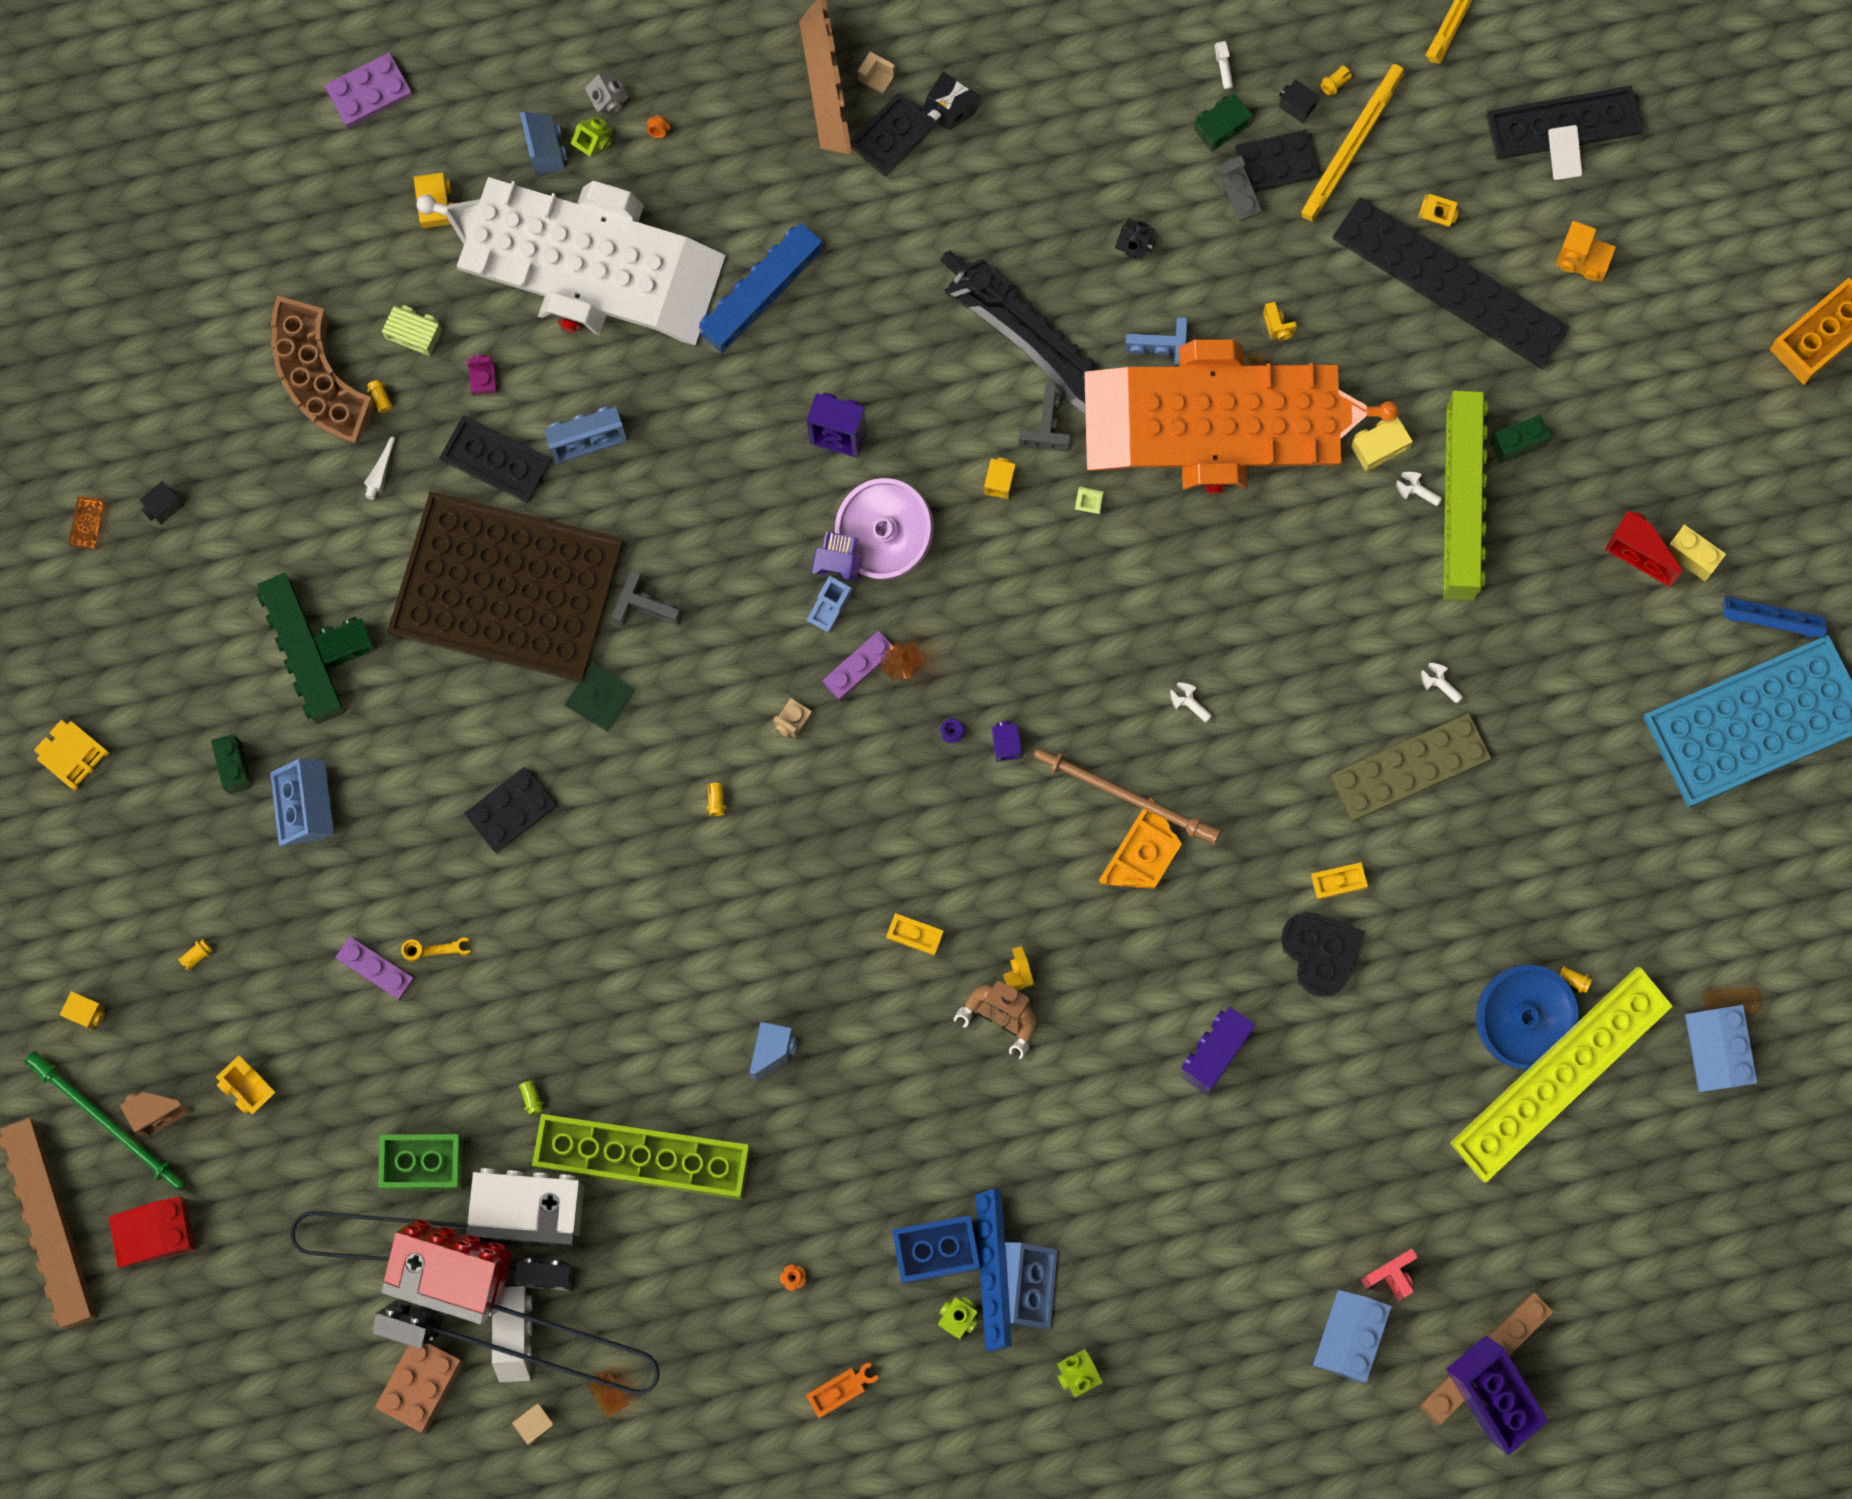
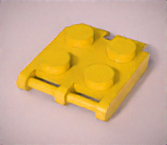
(70, 753)

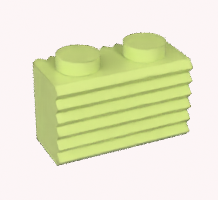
(412, 330)

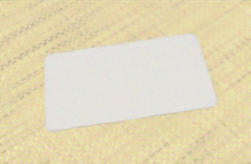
(1565, 152)

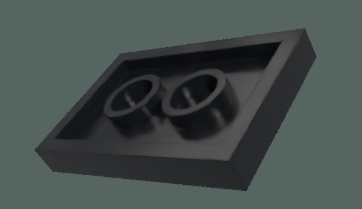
(891, 134)
(1278, 160)
(510, 810)

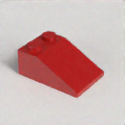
(1643, 548)
(152, 1232)

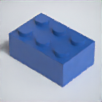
(936, 1250)

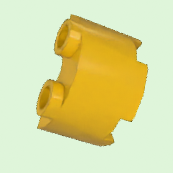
(245, 1085)

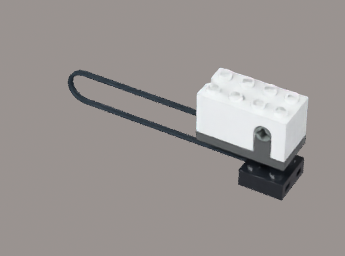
(509, 1212)

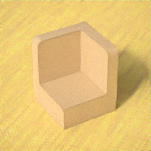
(876, 73)
(533, 1424)

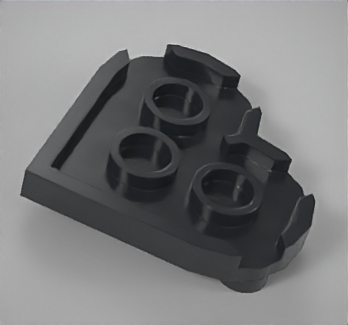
(1323, 951)

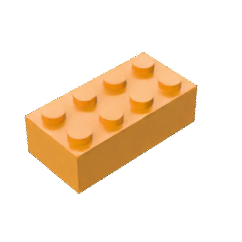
(1817, 335)

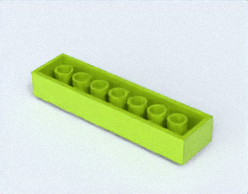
(1464, 496)
(641, 1156)

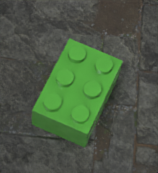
(420, 1162)

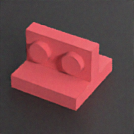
(1398, 1282)

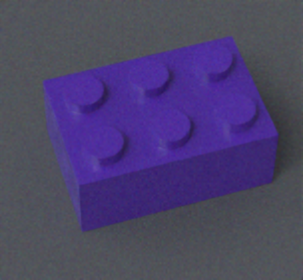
(837, 424)
(1217, 1050)

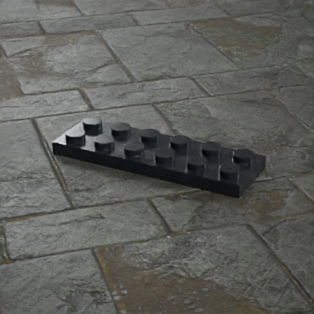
(1596, 114)

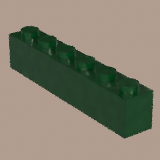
(300, 648)

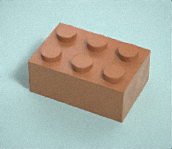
(419, 1386)

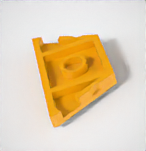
(1143, 853)

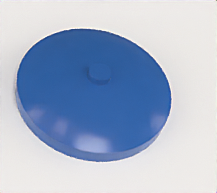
(1524, 1014)

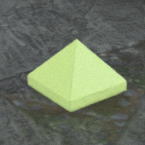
(1089, 500)

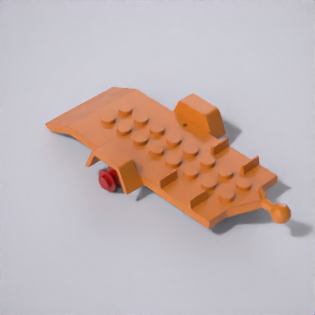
(1237, 414)

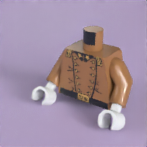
(1004, 1008)

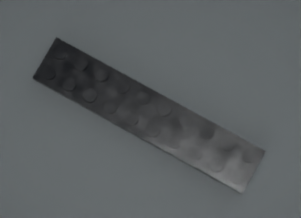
(1451, 283)

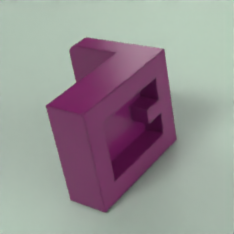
(482, 375)

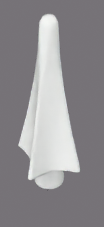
(376, 478)

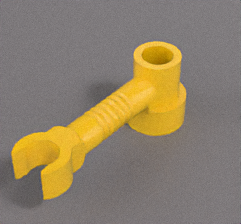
(433, 949)

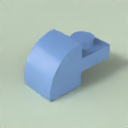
(830, 603)

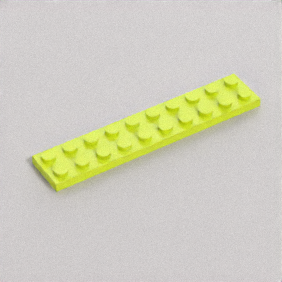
(1561, 1074)

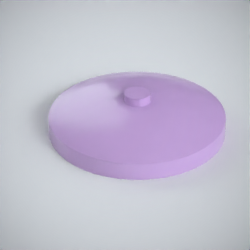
(891, 527)

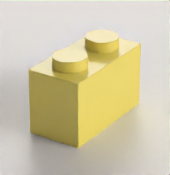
(1381, 443)
(1695, 553)

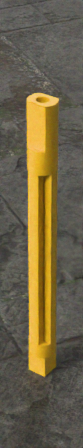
(1447, 31)
(1352, 143)

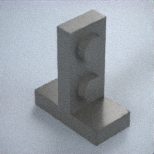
(1237, 187)
(1044, 438)
(642, 603)

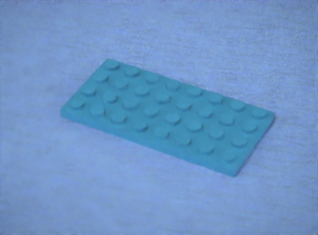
(1755, 721)

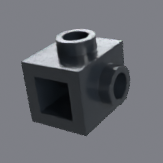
(1136, 239)

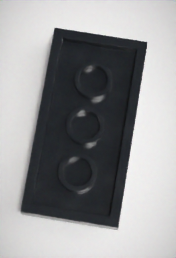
(495, 459)

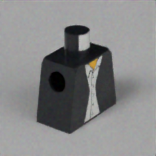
(949, 103)

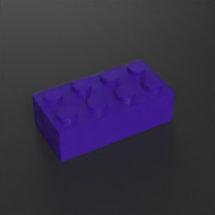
(1497, 1395)

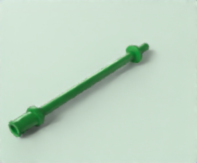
(49, 1073)

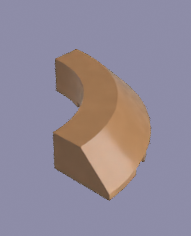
(824, 79)
(307, 375)

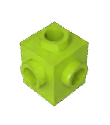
(592, 136)
(956, 1327)
(1078, 1373)

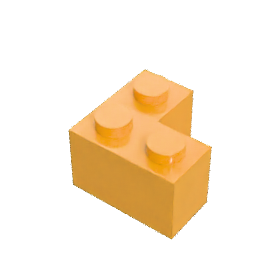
(1584, 254)

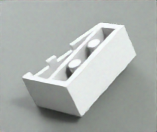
(512, 1334)

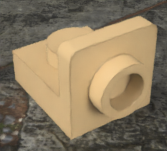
(792, 719)

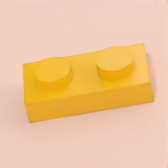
(1339, 881)
(914, 934)

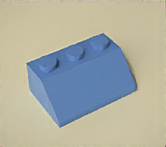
(585, 434)
(302, 802)
(1720, 1048)
(1030, 1284)
(1352, 1336)

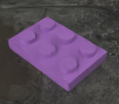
(368, 90)

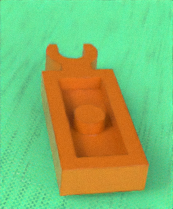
(839, 1391)

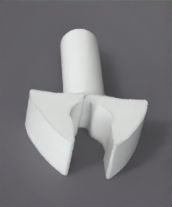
(1222, 56)
(1416, 488)
(1439, 681)
(1189, 701)

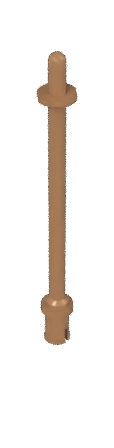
(1193, 826)

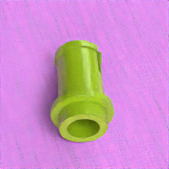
(531, 1098)

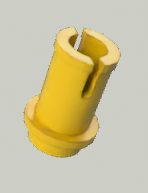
(1338, 78)
(379, 395)
(716, 799)
(195, 954)
(1576, 979)

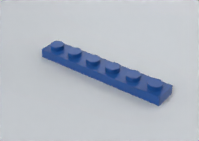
(993, 1270)

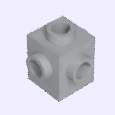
(606, 93)

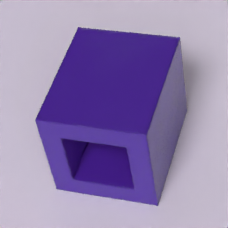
(1006, 741)

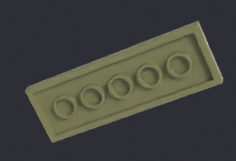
(1410, 767)

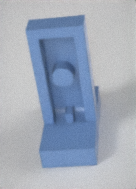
(1160, 345)

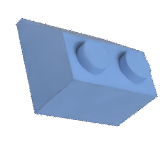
(543, 143)
(771, 1049)

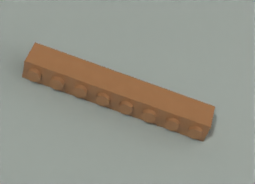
(47, 1223)

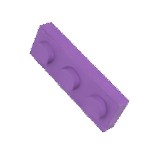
(857, 666)
(374, 968)

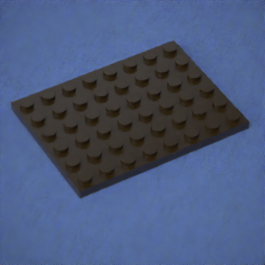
(505, 586)

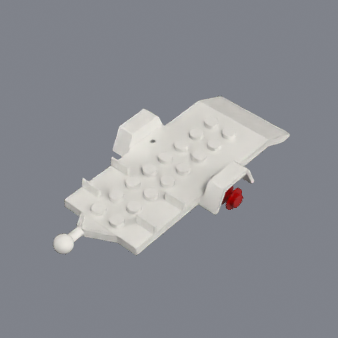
(570, 250)

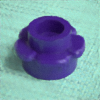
(950, 724)

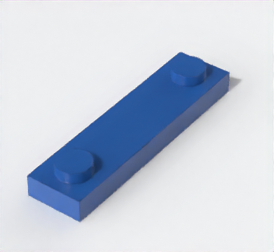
(1775, 617)

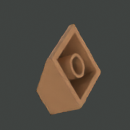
(152, 1113)

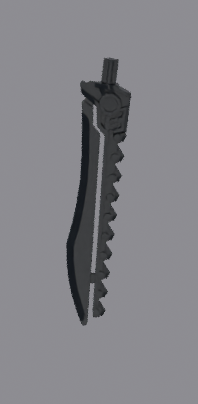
(982, 285)

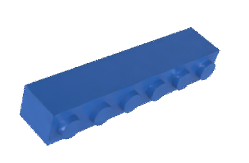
(760, 288)

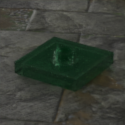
(599, 697)

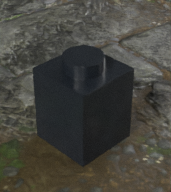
(1298, 100)
(160, 503)

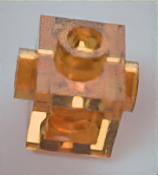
(902, 661)

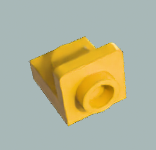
(1275, 323)
(1021, 974)

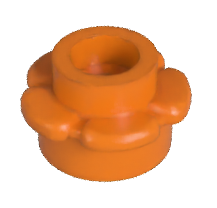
(657, 127)
(790, 1284)

